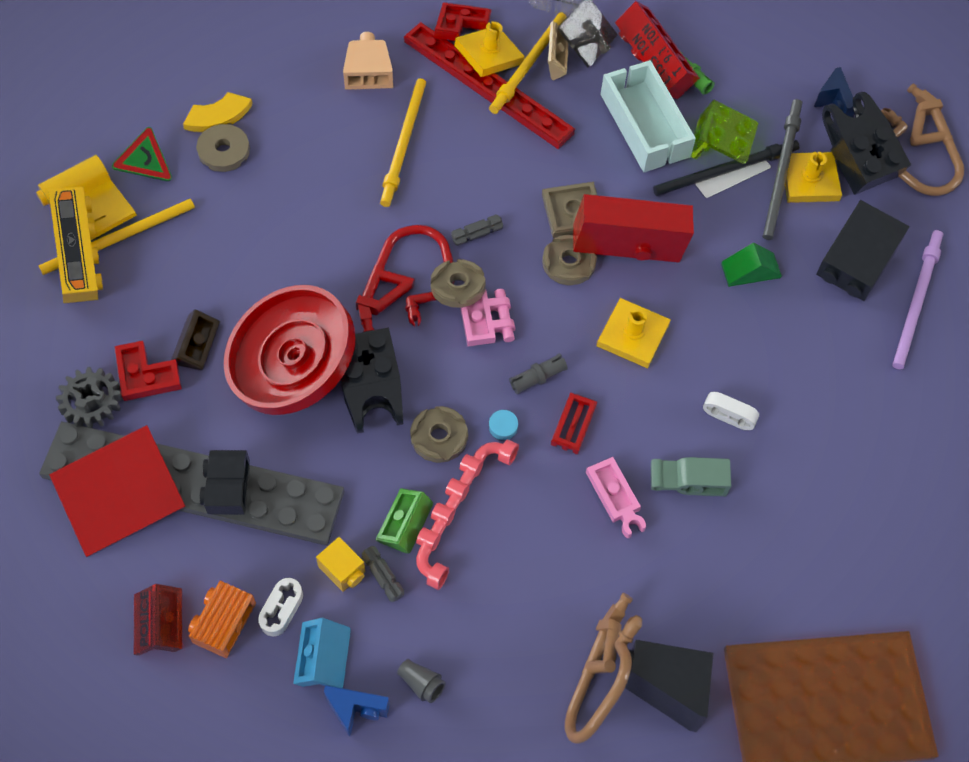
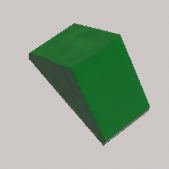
(750, 266)

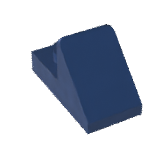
(836, 92)

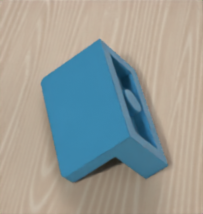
(322, 653)

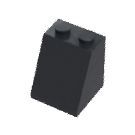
(862, 250)
(672, 681)

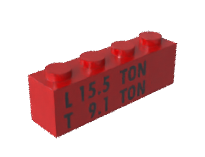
(653, 43)

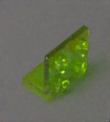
(725, 132)

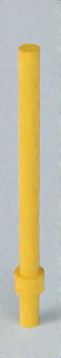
(507, 91)
(392, 180)
(129, 231)

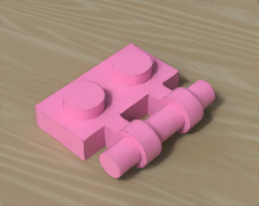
(478, 321)

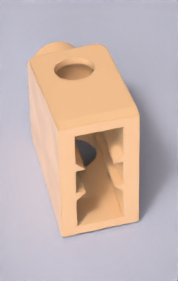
(367, 64)

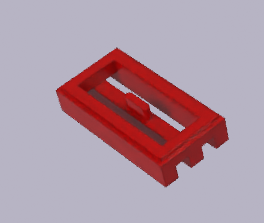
(566, 443)

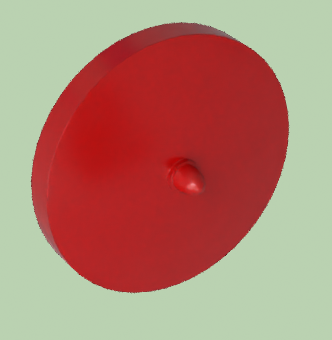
(289, 350)

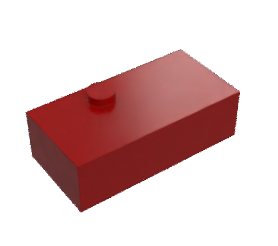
(632, 228)

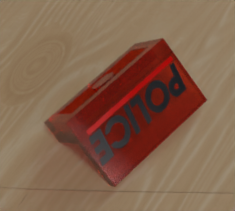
(158, 619)

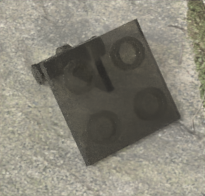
(587, 32)

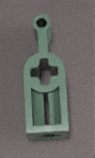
(692, 476)

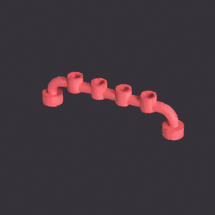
(445, 513)

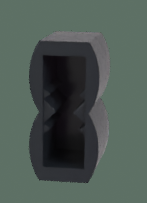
(226, 482)

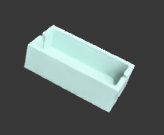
(647, 116)

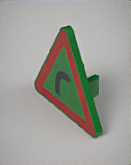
(144, 158)

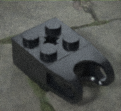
(864, 144)
(372, 378)

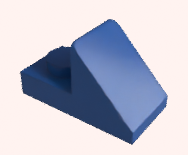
(348, 702)

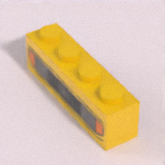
(73, 244)

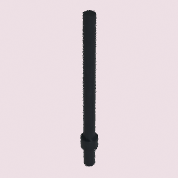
(770, 153)

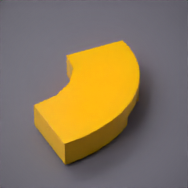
(225, 111)

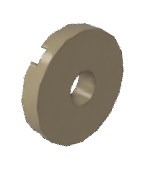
(223, 135)
(565, 272)
(460, 295)
(439, 449)

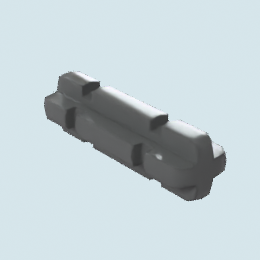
(477, 229)
(382, 573)

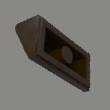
(195, 340)

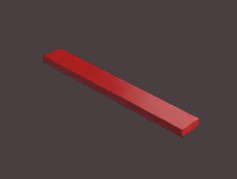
(520, 107)

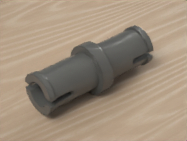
(538, 373)

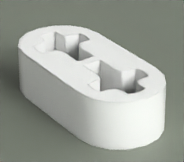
(731, 411)
(274, 603)

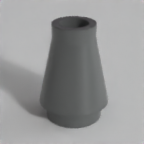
(422, 680)

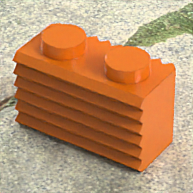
(221, 619)

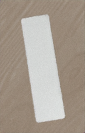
(717, 184)

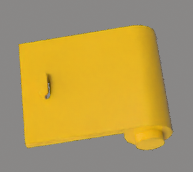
(107, 202)

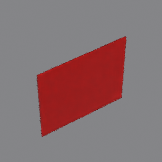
(117, 490)

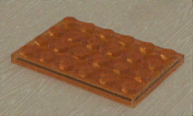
(830, 700)

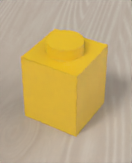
(341, 565)

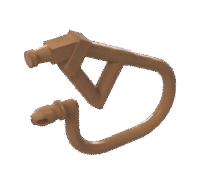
(928, 106)
(608, 641)

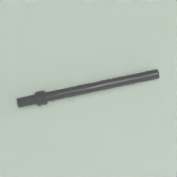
(791, 125)

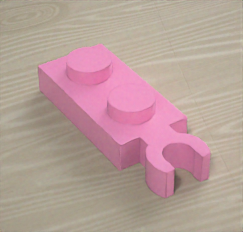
(616, 495)

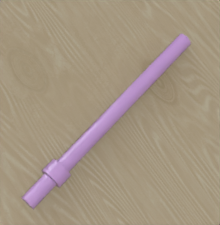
(930, 257)

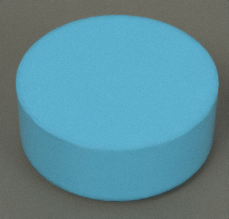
(503, 425)

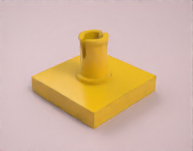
(489, 50)
(812, 178)
(633, 333)

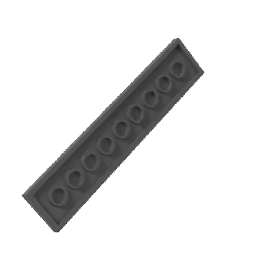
(274, 499)

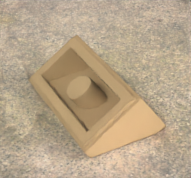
(557, 53)

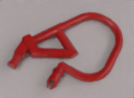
(367, 305)

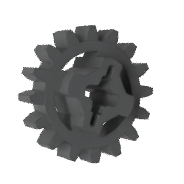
(89, 397)

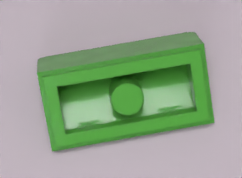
(405, 520)

